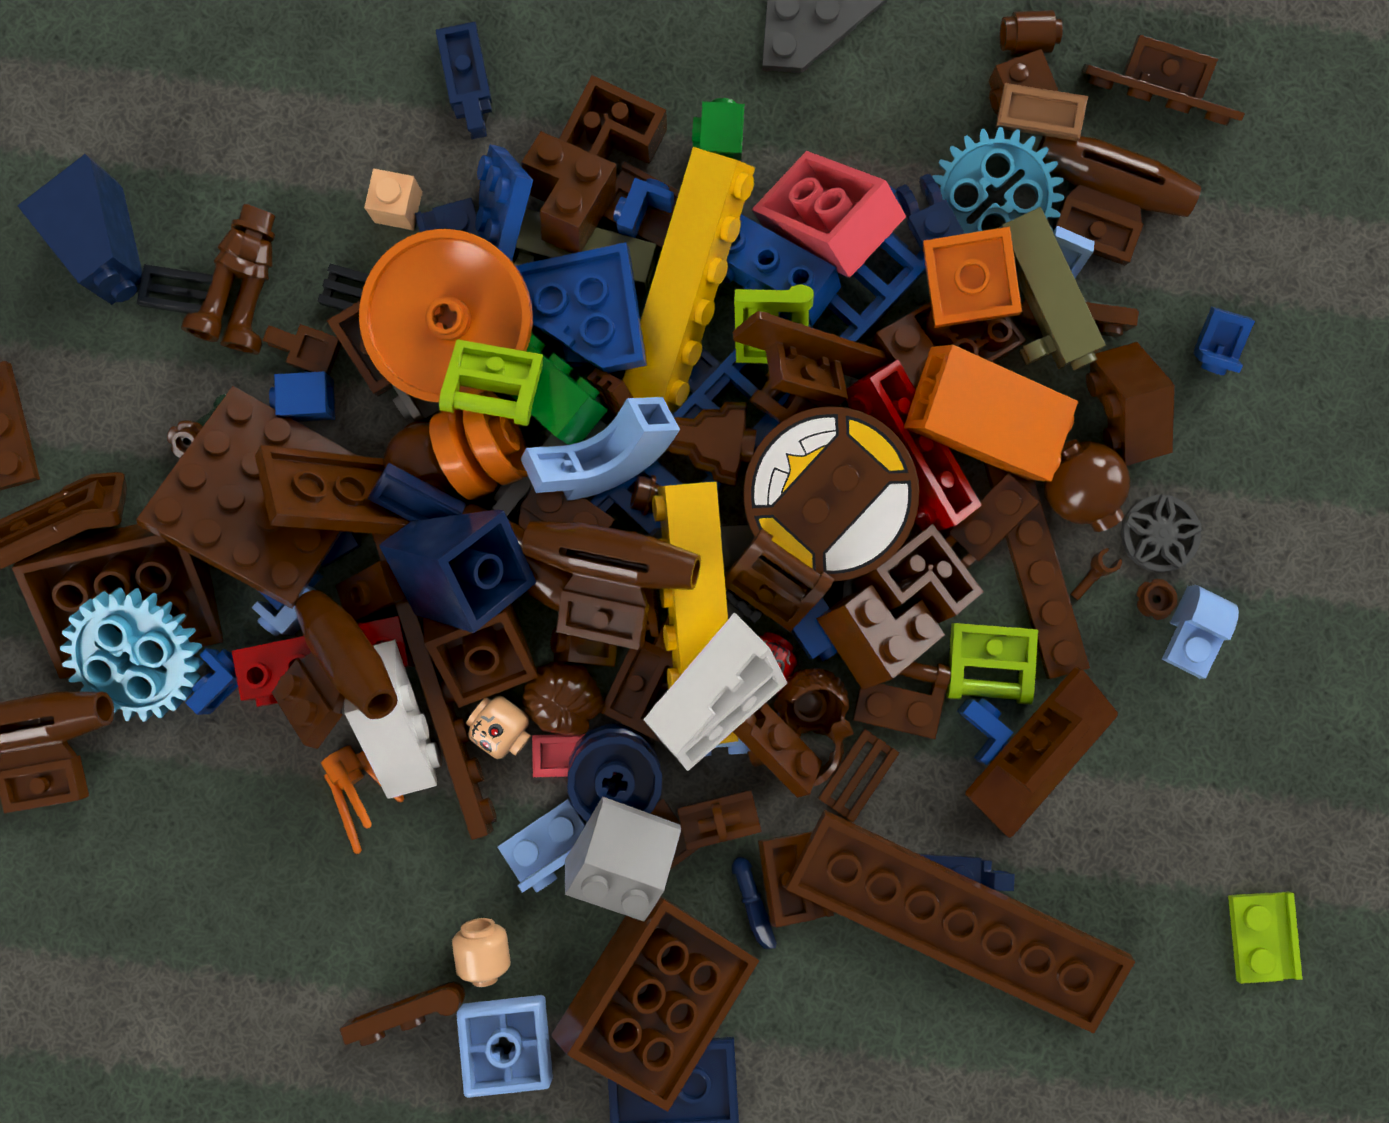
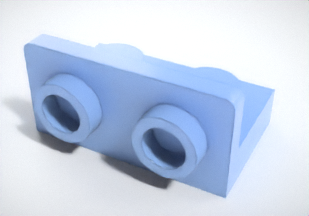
(543, 846)

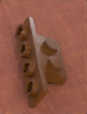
(1169, 73)
(807, 359)

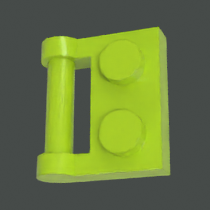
(797, 299)
(491, 370)
(996, 649)

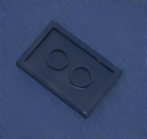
(705, 1097)

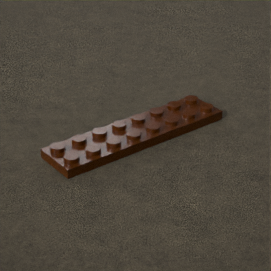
(959, 922)

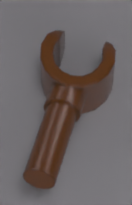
(1098, 570)

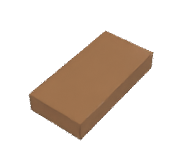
(1041, 112)

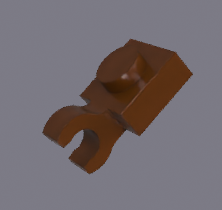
(308, 349)

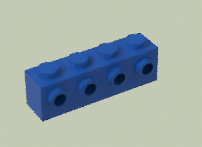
(770, 262)

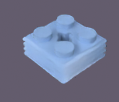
(485, 1066)

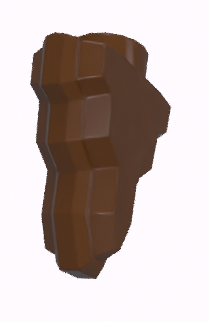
(716, 441)

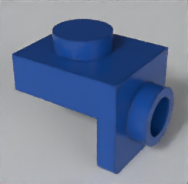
(631, 210)
(1222, 341)
(985, 718)

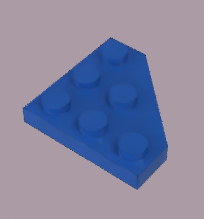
(501, 199)
(589, 305)

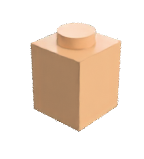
(393, 199)

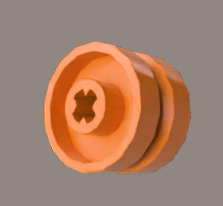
(477, 450)

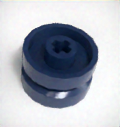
(608, 751)

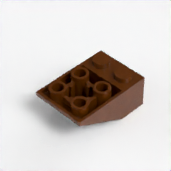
(915, 334)

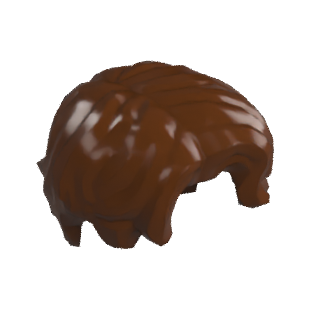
(562, 698)
(812, 701)

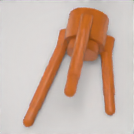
(342, 773)

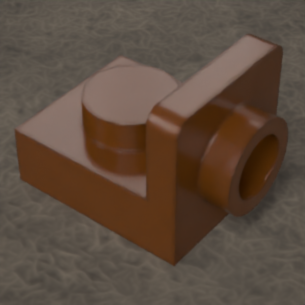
(582, 650)

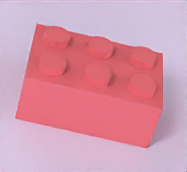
(831, 211)

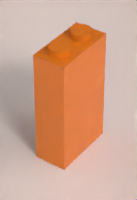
(991, 413)

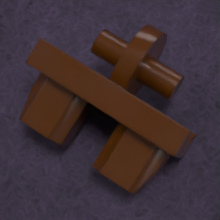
(719, 819)

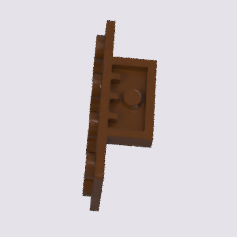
(1042, 752)

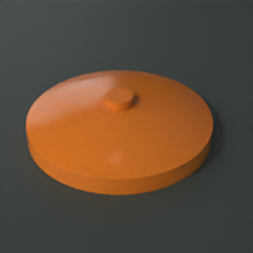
(430, 295)

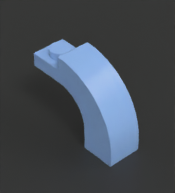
(608, 459)

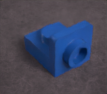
(216, 687)

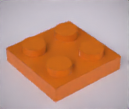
(972, 277)

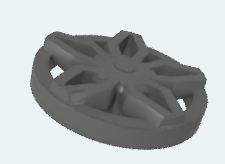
(1161, 533)

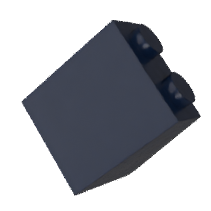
(88, 228)
(459, 567)

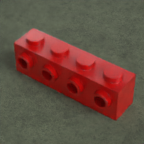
(943, 488)
(263, 665)

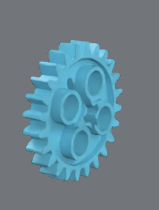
(970, 170)
(132, 653)

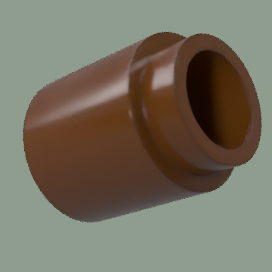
(1030, 31)

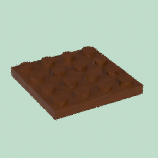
(218, 507)

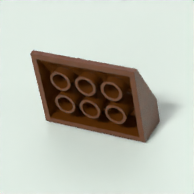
(126, 558)
(654, 1002)

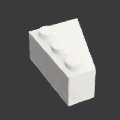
(716, 693)
(399, 742)

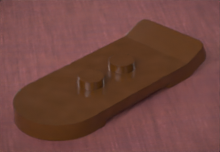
(82, 505)

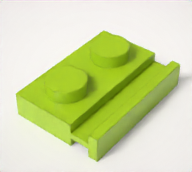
(1265, 937)

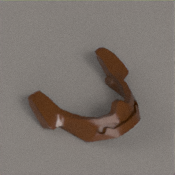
(839, 732)

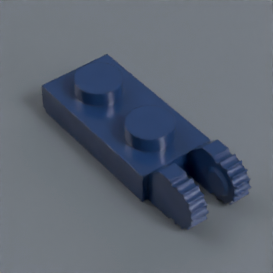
(933, 221)

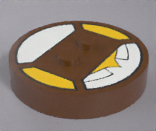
(833, 490)

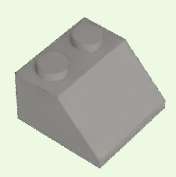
(621, 859)

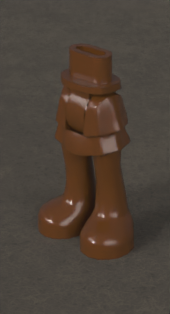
(244, 256)

